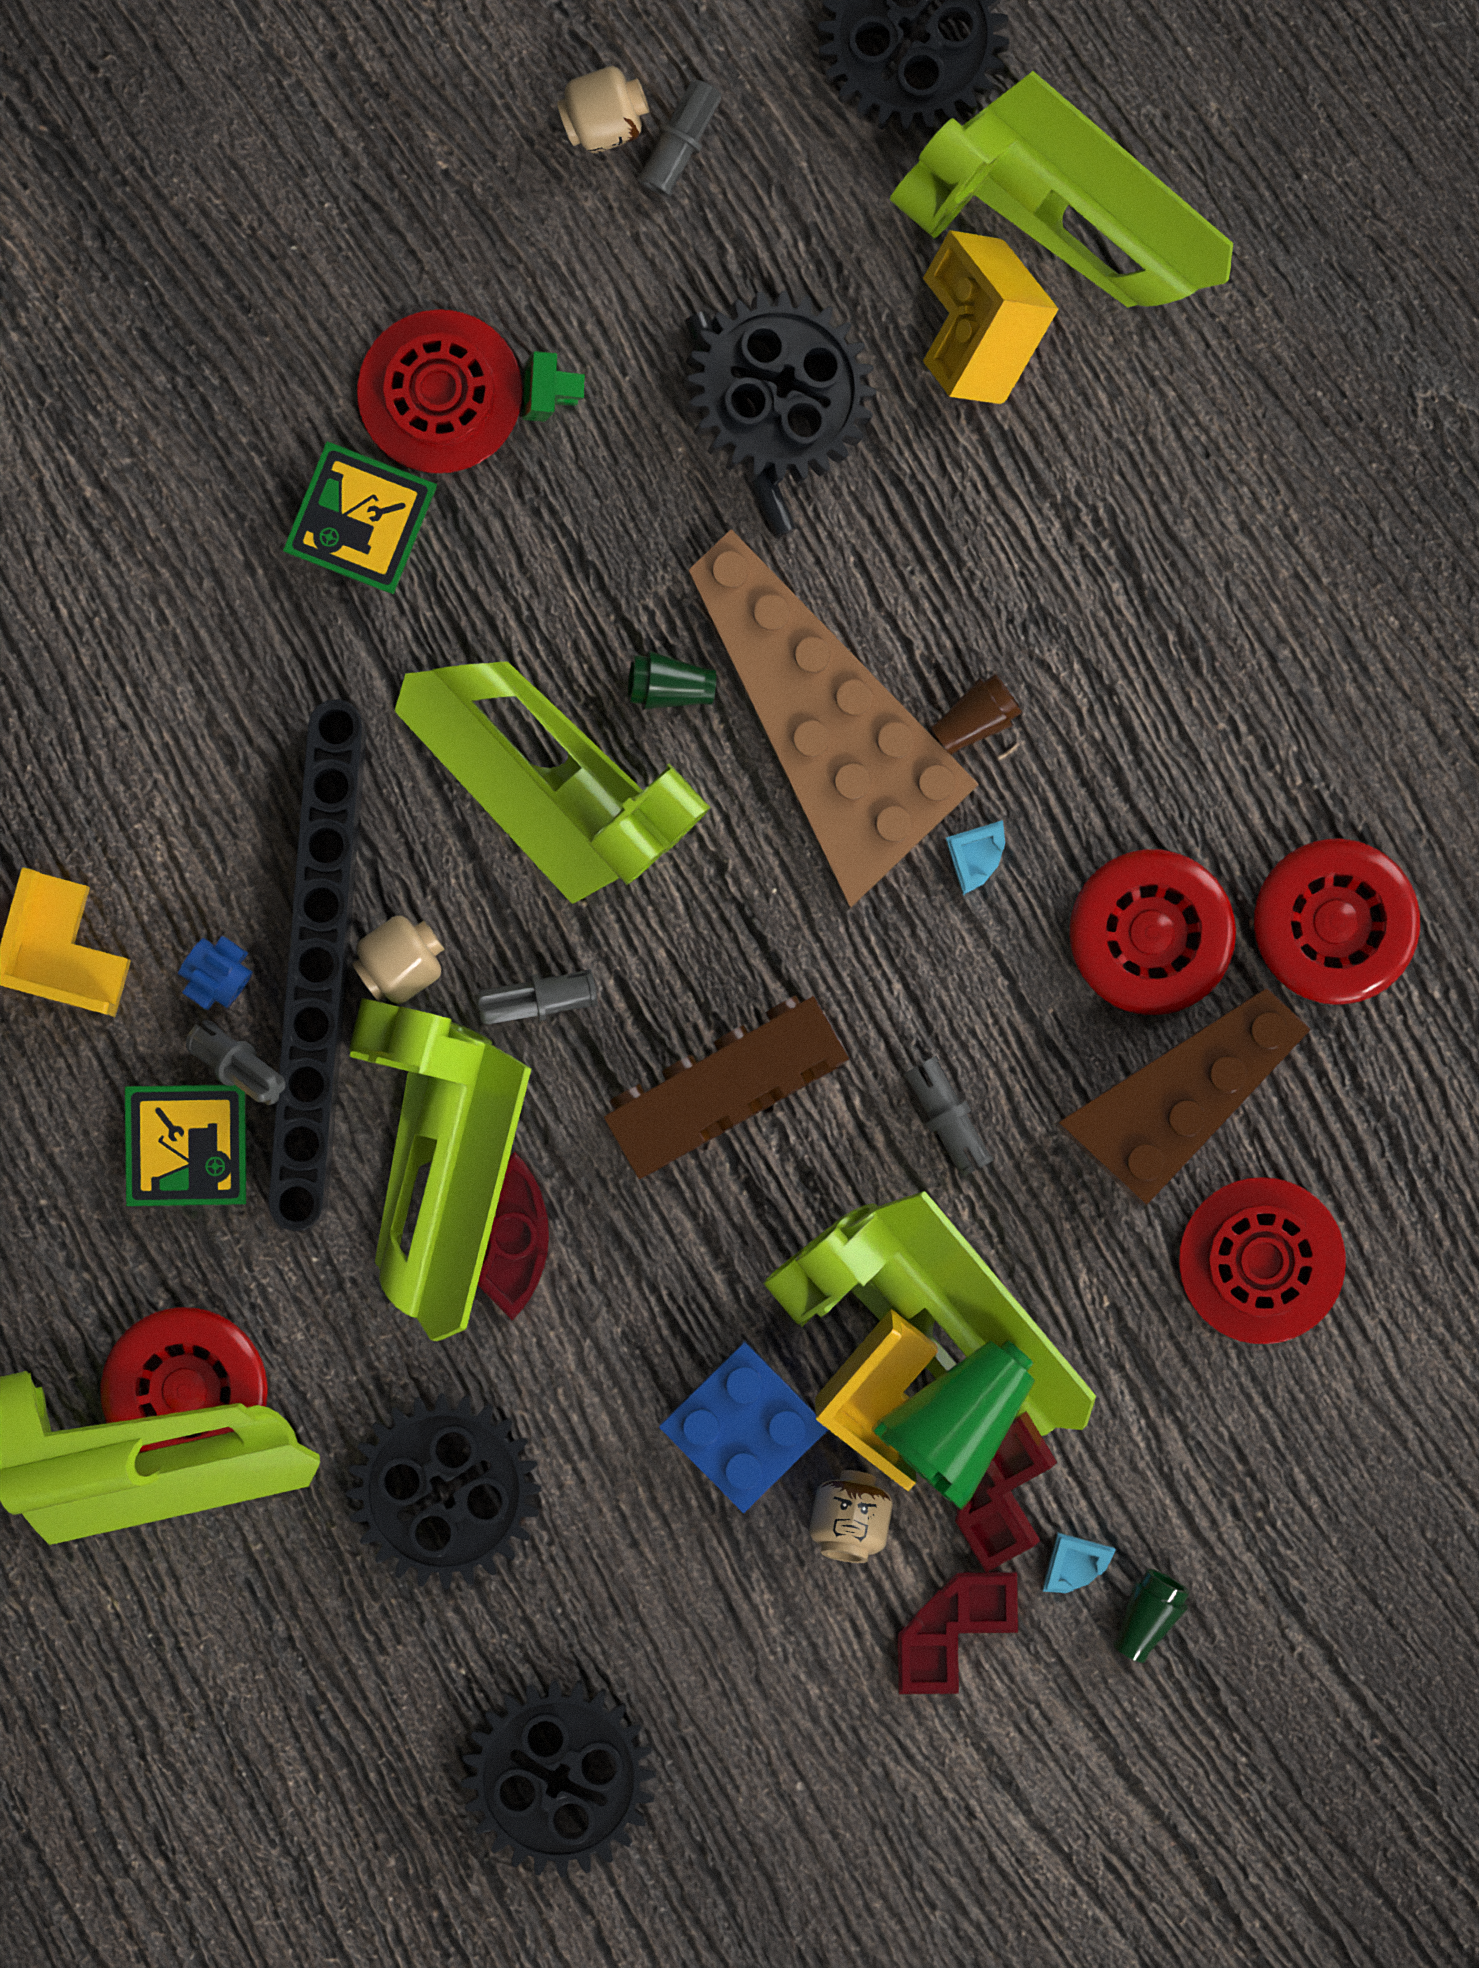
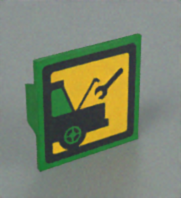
(360, 518)
(185, 1145)

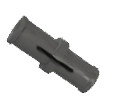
(948, 1117)

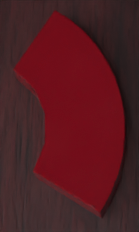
(516, 1241)

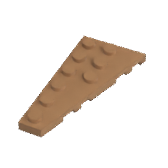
(845, 743)

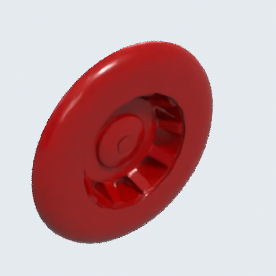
(439, 391)
(1337, 921)
(1152, 932)
(1262, 1260)
(181, 1380)

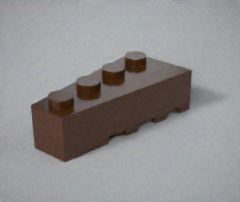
(726, 1087)
(1175, 1103)

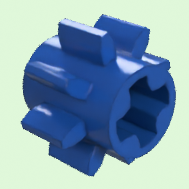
(215, 973)

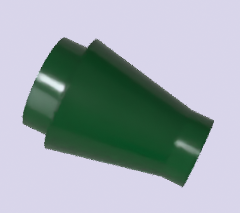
(667, 682)
(1151, 1612)

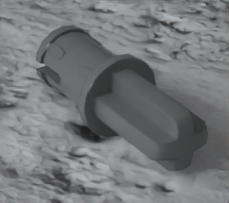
(680, 138)
(537, 997)
(235, 1062)

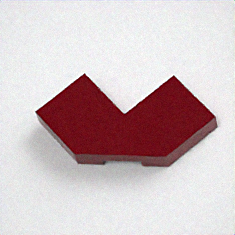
(993, 1517)
(962, 1605)

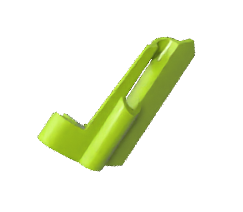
(1037, 156)
(572, 820)
(462, 1117)
(926, 1271)
(99, 1482)

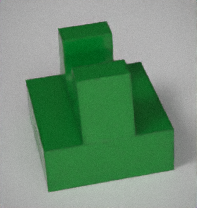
(547, 387)

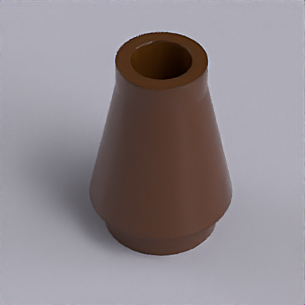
(977, 715)

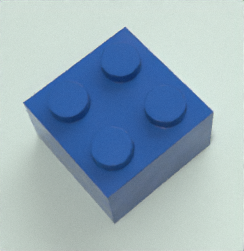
(743, 1426)

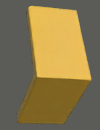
(992, 318)
(41, 952)
(871, 1387)

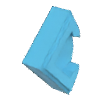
(976, 854)
(1075, 1563)

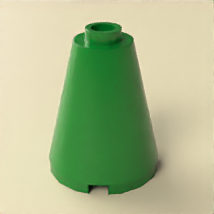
(960, 1419)

